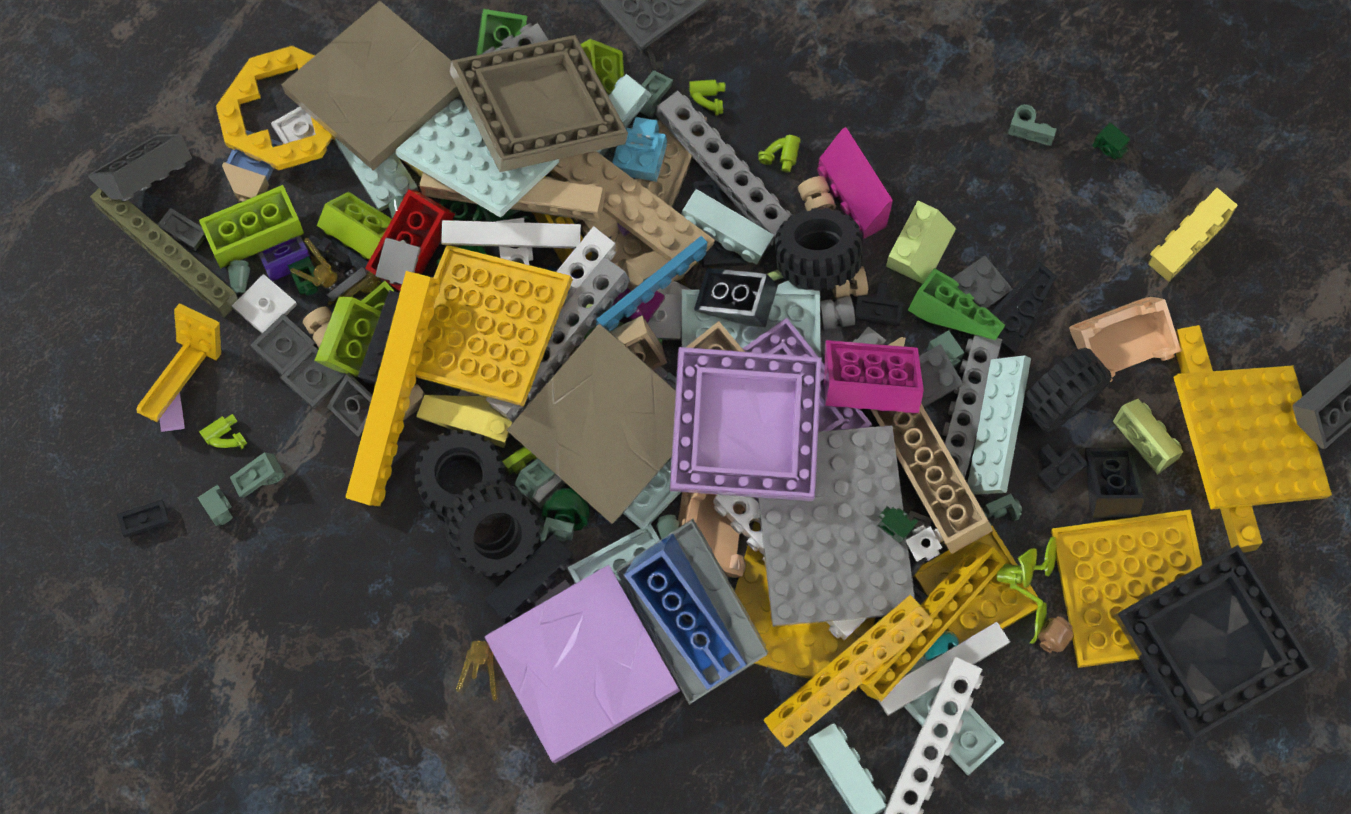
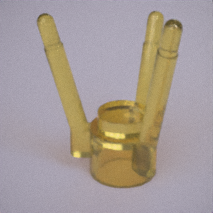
(323, 272)
(366, 284)
(478, 654)

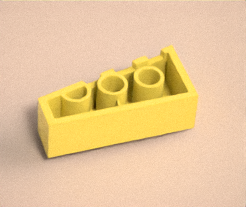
(1192, 234)

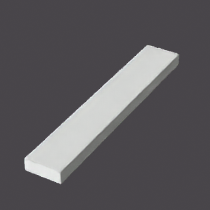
(510, 234)
(933, 673)

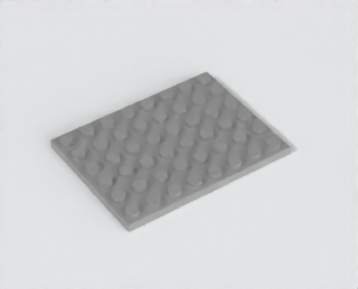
(828, 553)

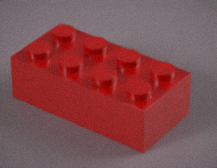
(419, 224)

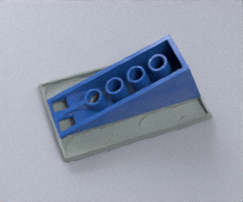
(692, 611)

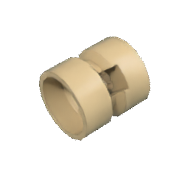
(816, 194)
(858, 288)
(317, 322)

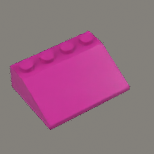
(855, 184)
(872, 376)

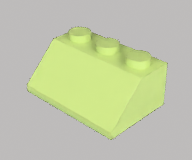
(921, 243)
(1148, 435)

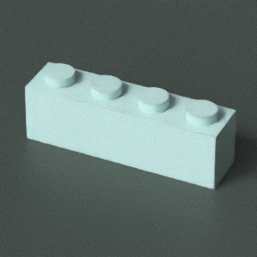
(627, 100)
(727, 227)
(846, 772)

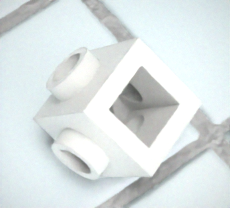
(920, 551)

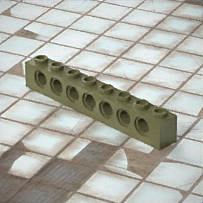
(167, 252)

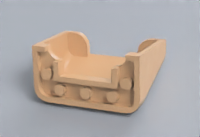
(1129, 334)
(715, 528)

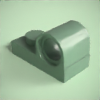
(657, 85)
(1028, 129)
(259, 472)

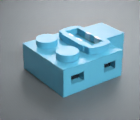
(643, 150)

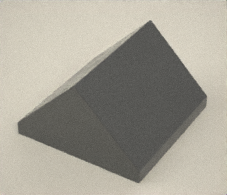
(351, 404)

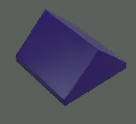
(280, 256)

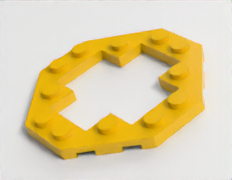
(259, 144)

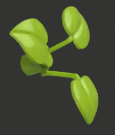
(1017, 574)

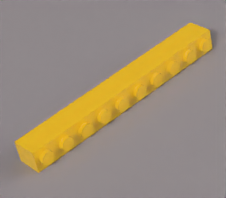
(393, 389)
(1239, 521)

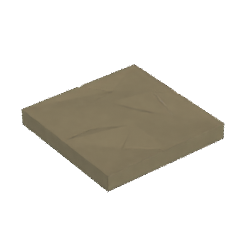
(374, 85)
(538, 103)
(602, 423)

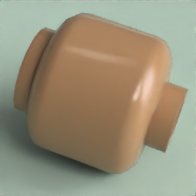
(1055, 634)

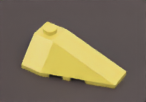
(466, 413)

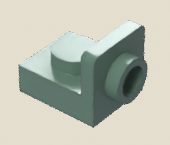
(533, 478)
(1000, 506)
(560, 529)

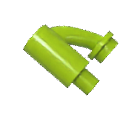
(707, 88)
(789, 153)
(218, 428)

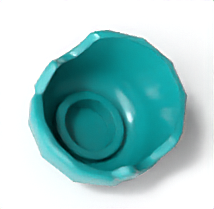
(941, 645)

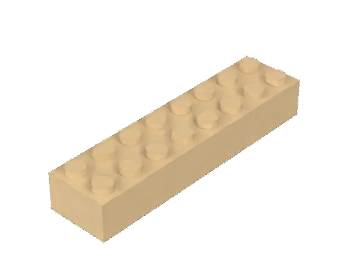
(936, 477)

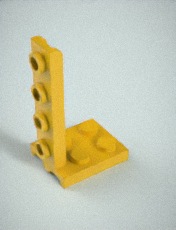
(199, 339)

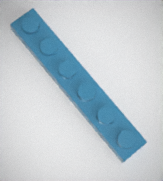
(658, 280)

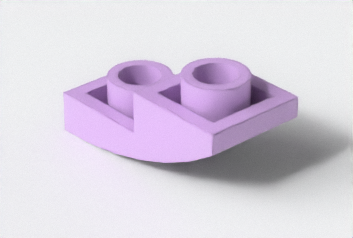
(173, 416)

